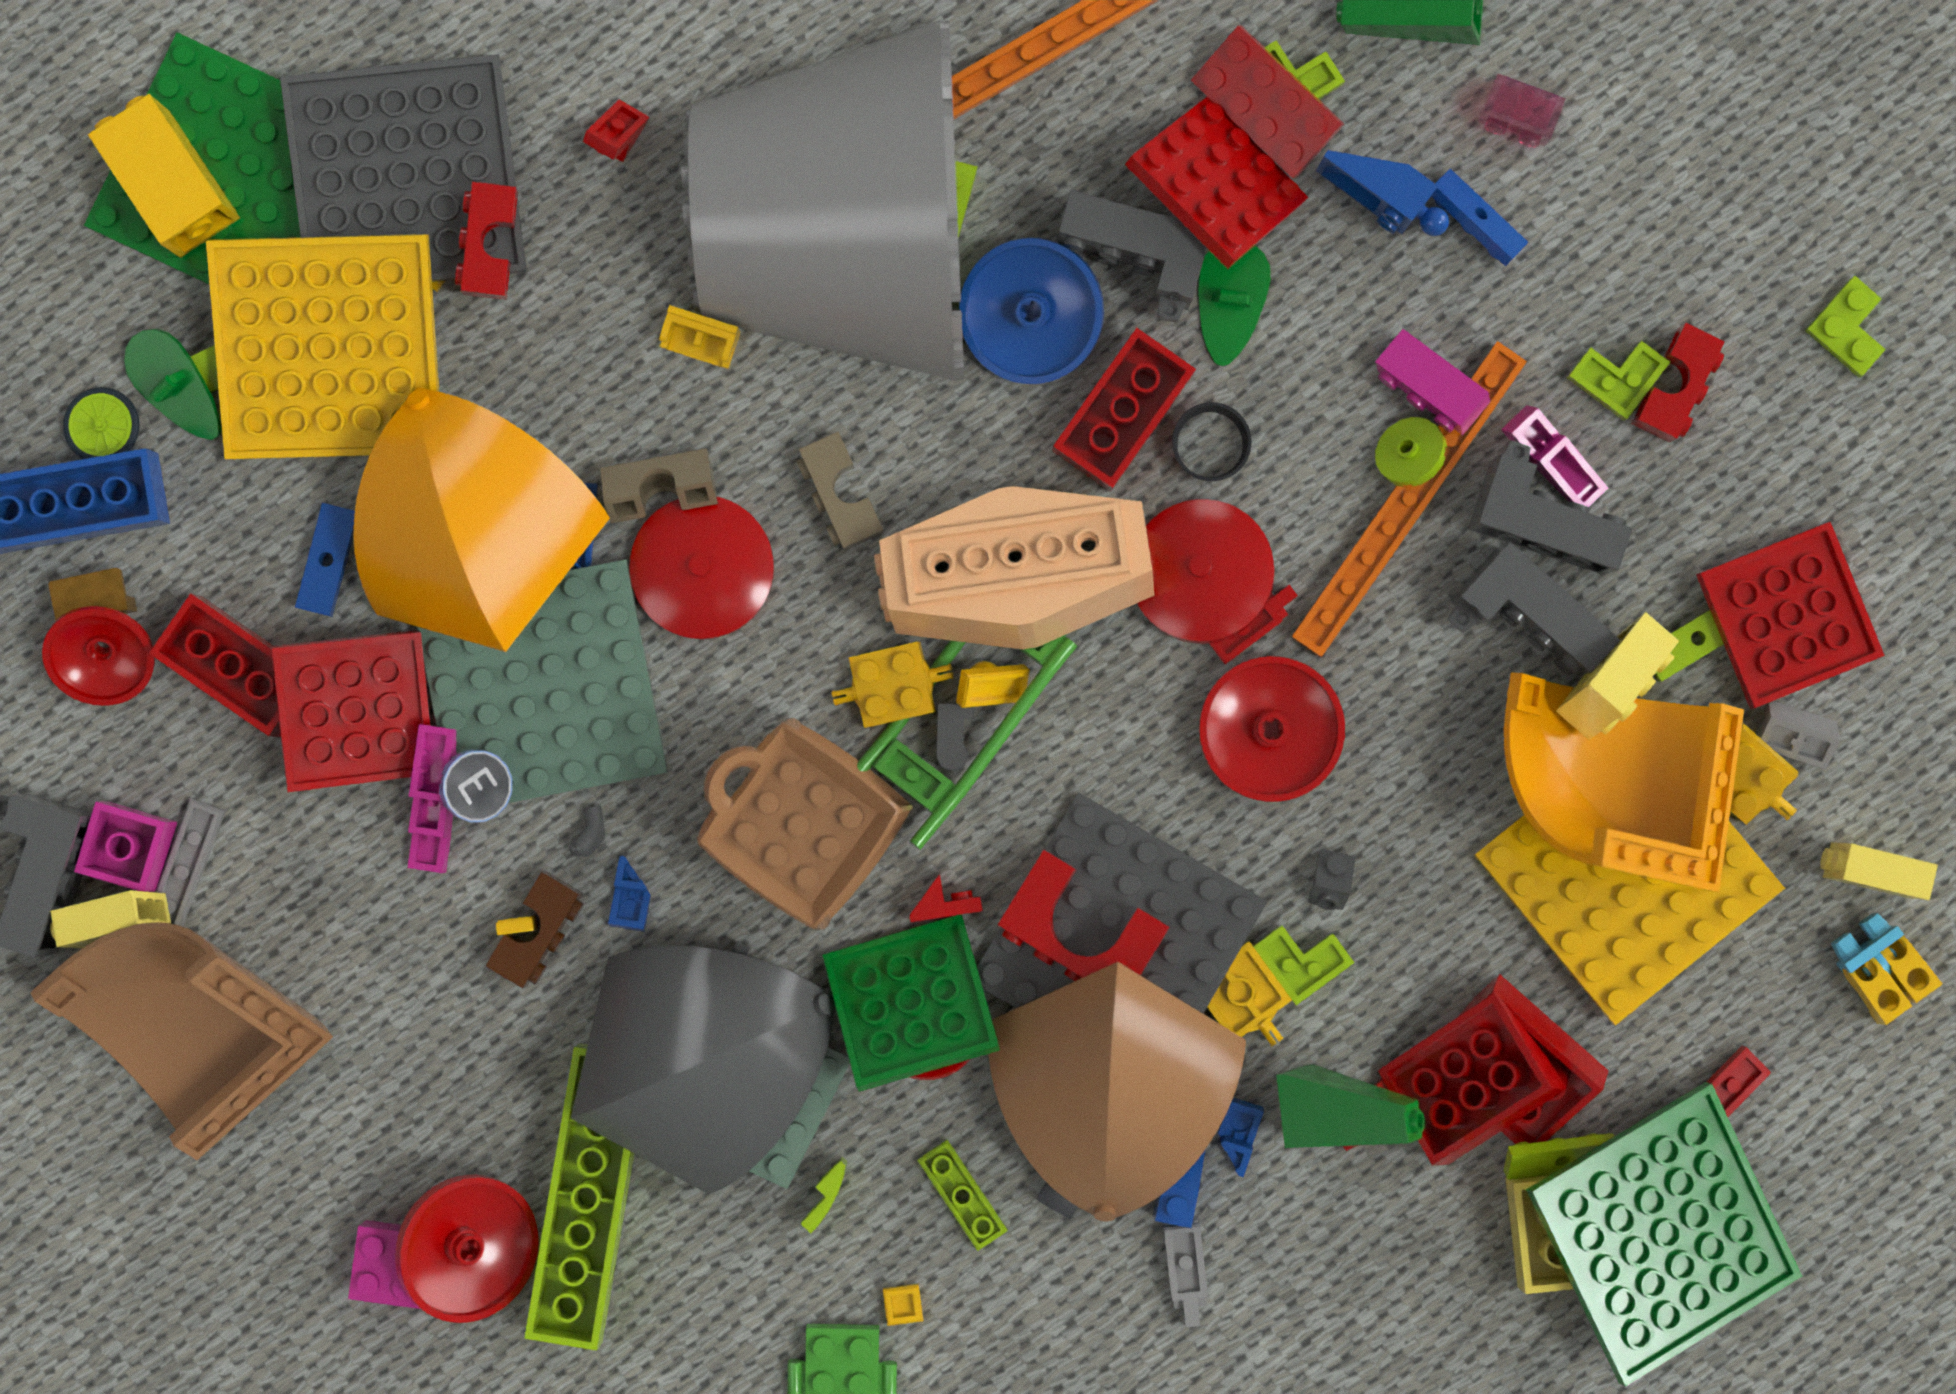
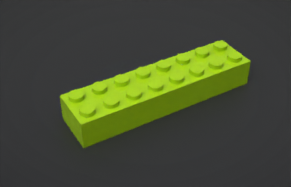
(579, 1231)

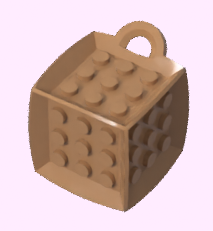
(800, 822)

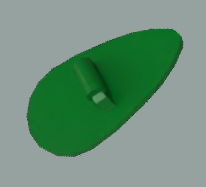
(1231, 302)
(171, 382)

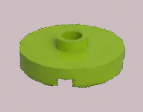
(1421, 461)

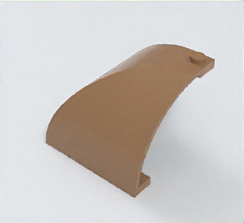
(184, 1025)
(1113, 1087)

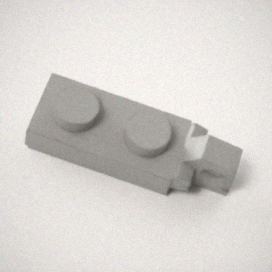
(1186, 1270)

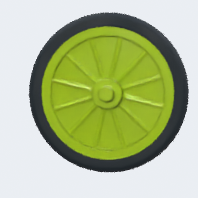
(101, 423)

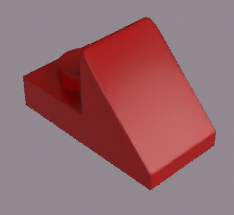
(616, 131)
(934, 906)

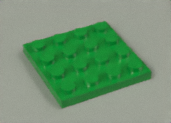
(910, 1003)

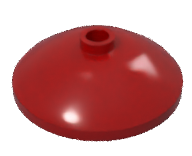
(94, 672)

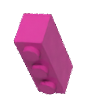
(1431, 383)

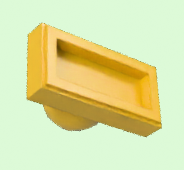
(991, 684)

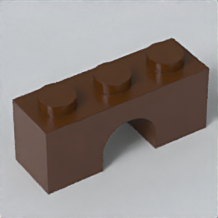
(555, 904)

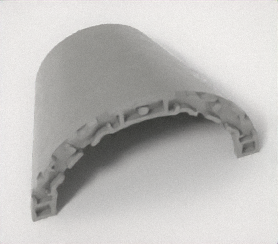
(834, 205)

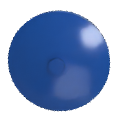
(1031, 310)

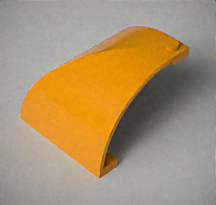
(466, 521)
(1631, 800)

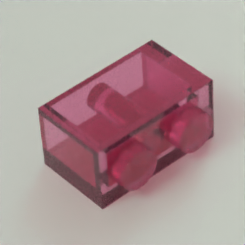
(1521, 111)

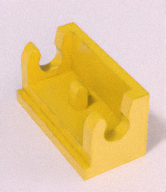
(699, 337)

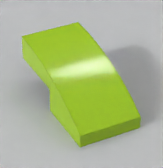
(829, 1186)

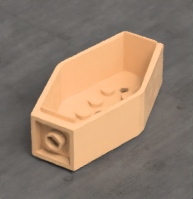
(1020, 602)

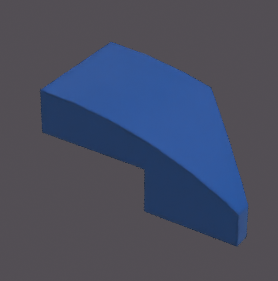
(629, 900)
(1239, 1131)

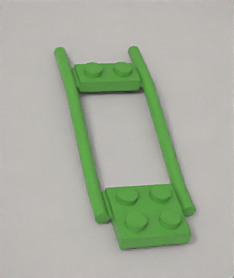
(926, 783)
(842, 1362)

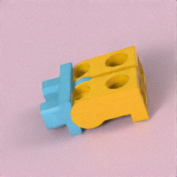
(1884, 969)

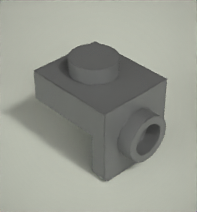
(1332, 880)

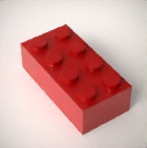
(1123, 409)
(222, 661)

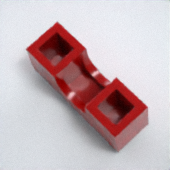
(488, 208)
(1695, 356)

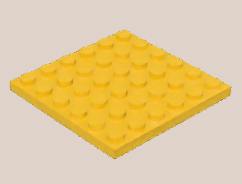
(319, 340)
(1621, 929)

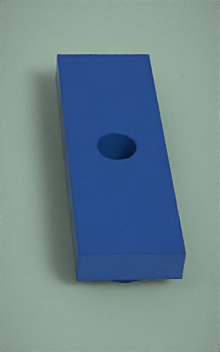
(1478, 217)
(321, 583)

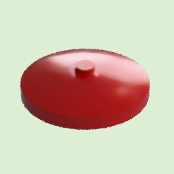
(702, 568)
(1207, 571)
(1271, 729)
(466, 1248)

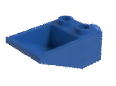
(1386, 189)

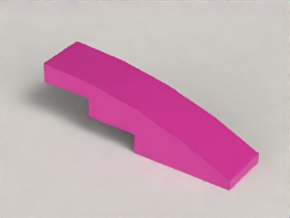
(429, 817)

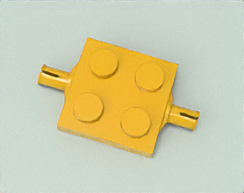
(892, 684)
(1760, 779)
(1249, 996)

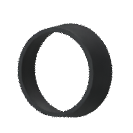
(1233, 415)

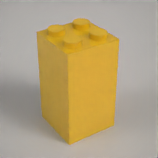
(163, 175)

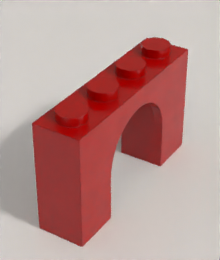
(1031, 921)

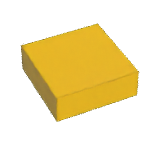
(516, 925)
(903, 1304)

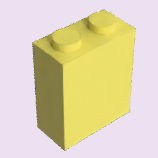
(1879, 870)
(91, 920)

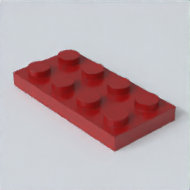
(1267, 101)

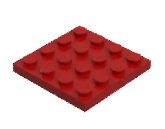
(1216, 181)
(1790, 615)
(350, 708)

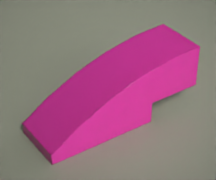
(1555, 457)

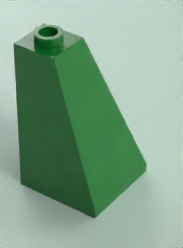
(1413, 19)
(1338, 1110)

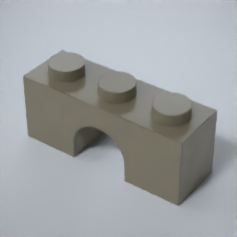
(824, 464)
(631, 484)

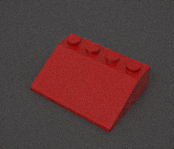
(1576, 1067)
(1473, 1079)

